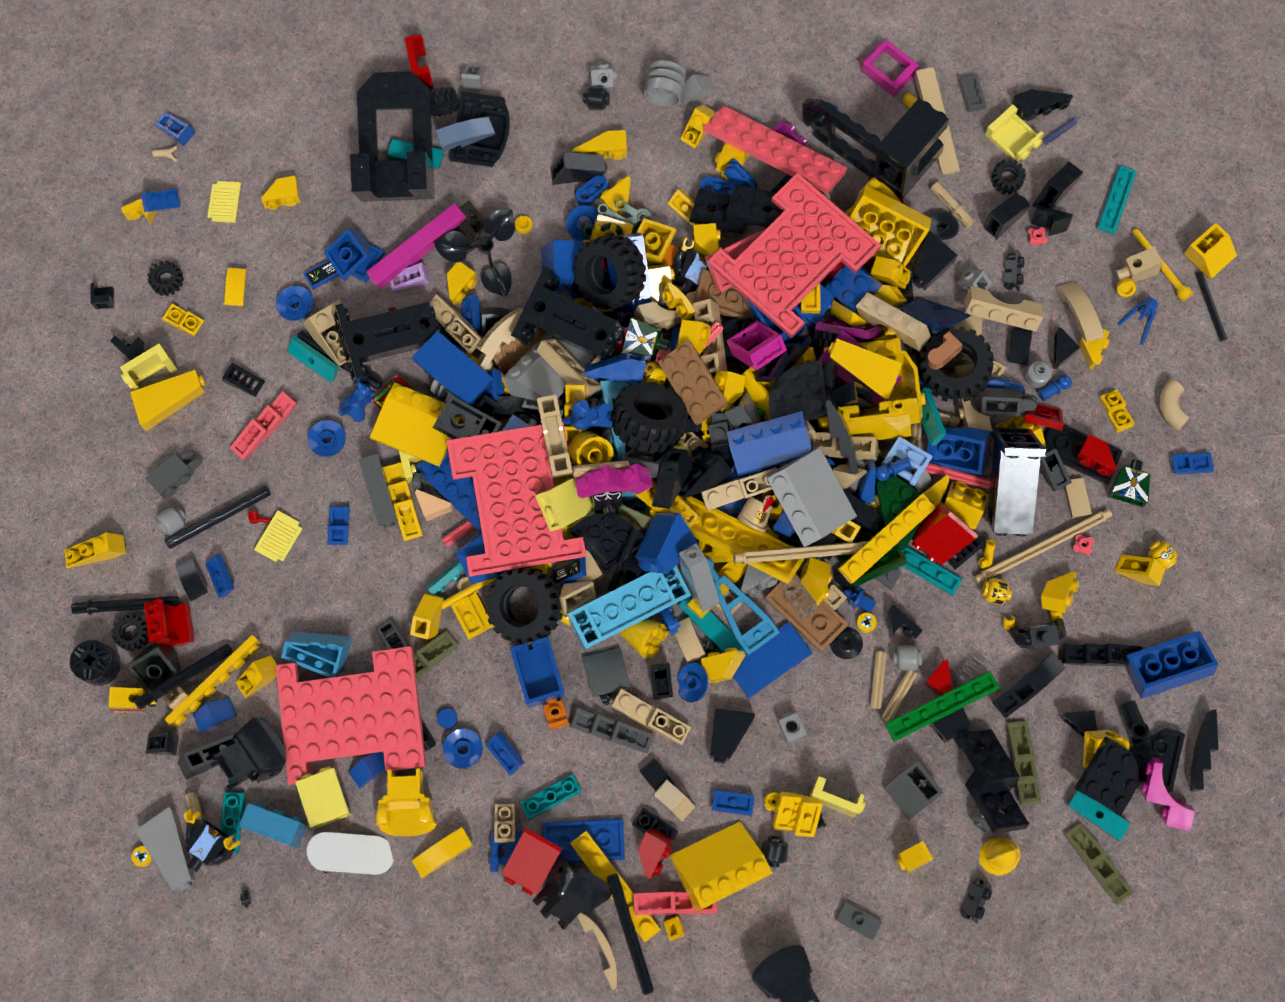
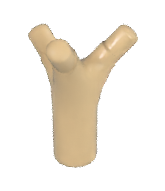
(165, 153)

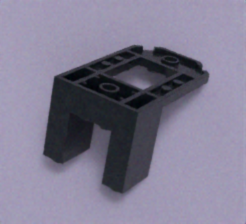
(900, 156)
(401, 178)

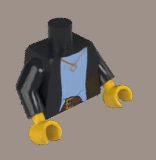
(688, 266)
(1037, 635)
(206, 842)

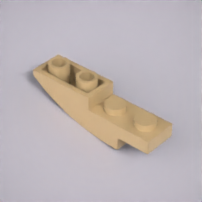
(455, 324)
(491, 341)
(737, 489)
(650, 717)

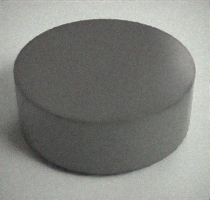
(418, 482)

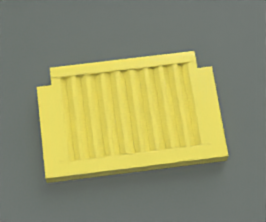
(224, 201)
(278, 537)

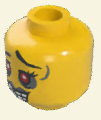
(654, 373)

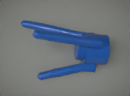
(1146, 308)

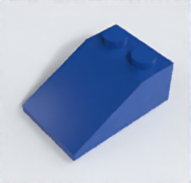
(962, 450)

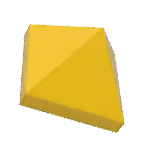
(674, 928)

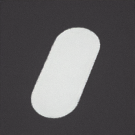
(349, 853)

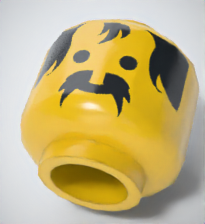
(996, 591)

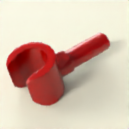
(254, 518)

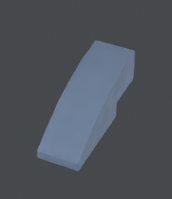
(464, 133)

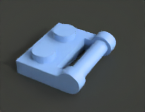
(918, 458)

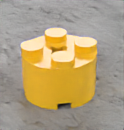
(589, 449)

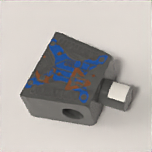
(743, 412)

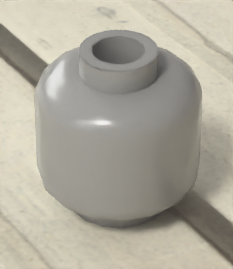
(1038, 374)
(170, 521)
(907, 657)

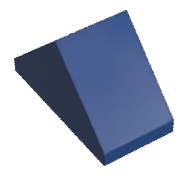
(214, 714)
(368, 769)

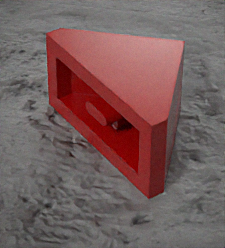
(940, 680)

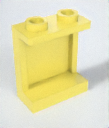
(1013, 135)
(146, 365)
(562, 505)
(322, 797)
(835, 802)

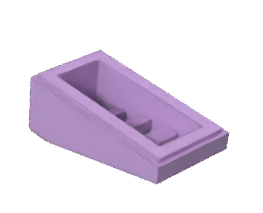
(417, 281)

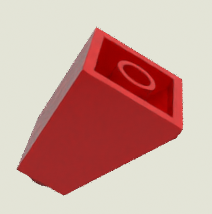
(942, 535)
(530, 862)

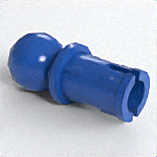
(1063, 382)
(894, 468)

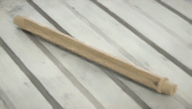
(1042, 546)
(798, 552)

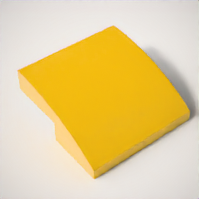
(797, 814)

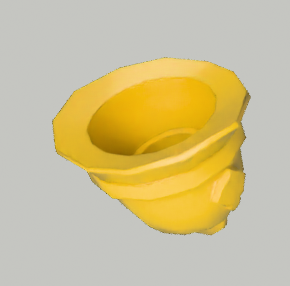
(999, 855)

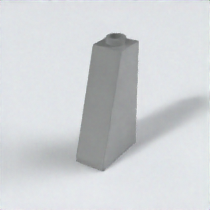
(698, 577)
(167, 846)

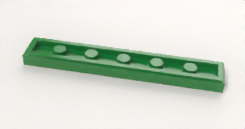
(941, 706)

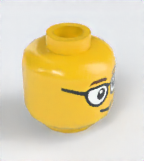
(1163, 553)

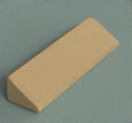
(566, 365)

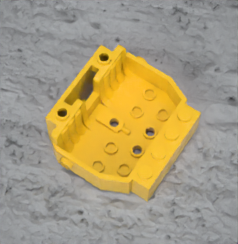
(892, 416)

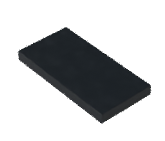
(1068, 443)

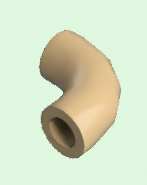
(1170, 404)

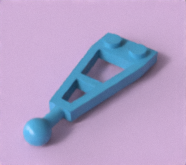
(757, 635)

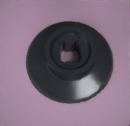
(947, 222)
(844, 651)

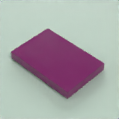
(837, 325)

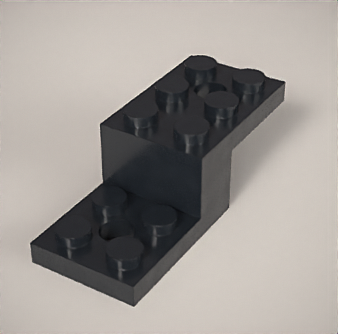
(735, 210)
(474, 420)
(992, 781)

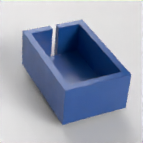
(537, 672)

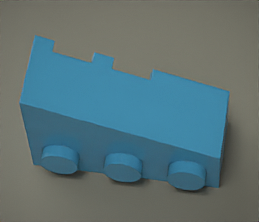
(318, 652)
(273, 824)

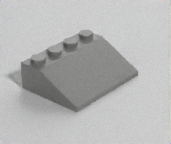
(536, 378)
(811, 496)

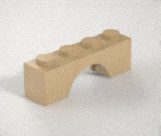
(984, 305)
(660, 317)
(906, 327)
(714, 354)
(966, 412)
(554, 436)

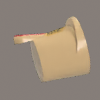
(756, 512)

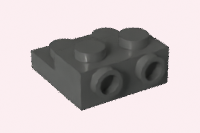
(645, 459)

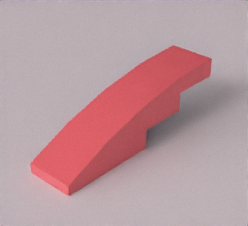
(266, 423)
(667, 904)

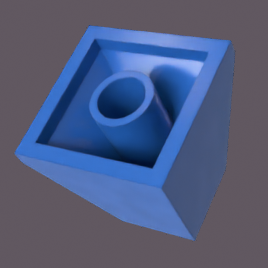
(348, 252)
(473, 548)

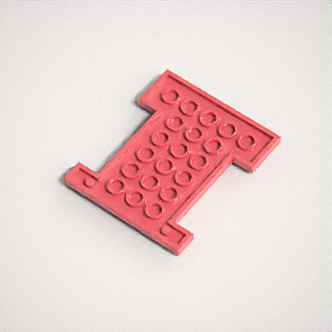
(795, 253)
(506, 476)
(353, 714)

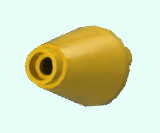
(645, 637)

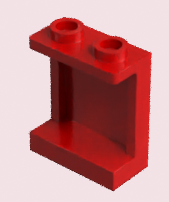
(416, 48)
(168, 623)

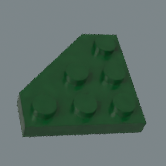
(893, 498)
(891, 560)

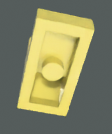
(409, 470)

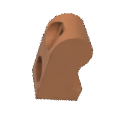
(943, 354)

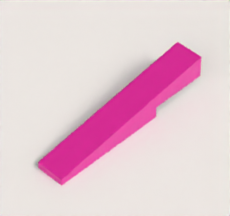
(415, 247)

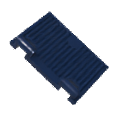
(932, 314)

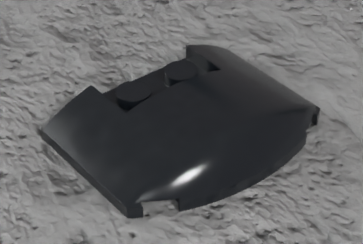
(488, 150)

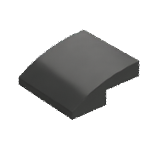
(606, 672)

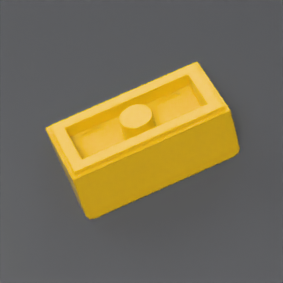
(682, 204)
(845, 314)

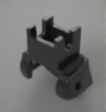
(252, 751)
(571, 893)
(785, 976)

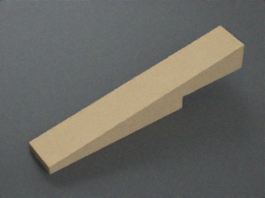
(929, 91)
(865, 447)

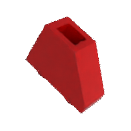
(1096, 454)
(653, 851)

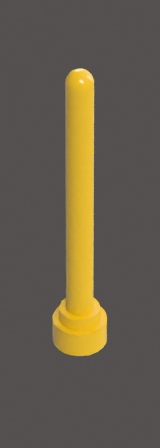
(1183, 291)
(465, 592)

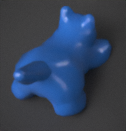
(355, 403)
(585, 416)

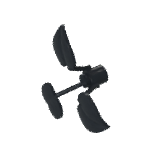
(502, 227)

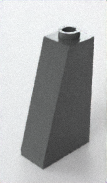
(378, 490)

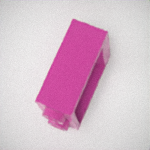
(882, 80)
(761, 354)

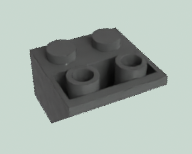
(913, 790)

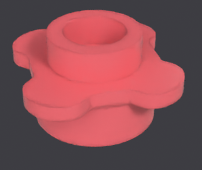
(1037, 240)
(1083, 549)

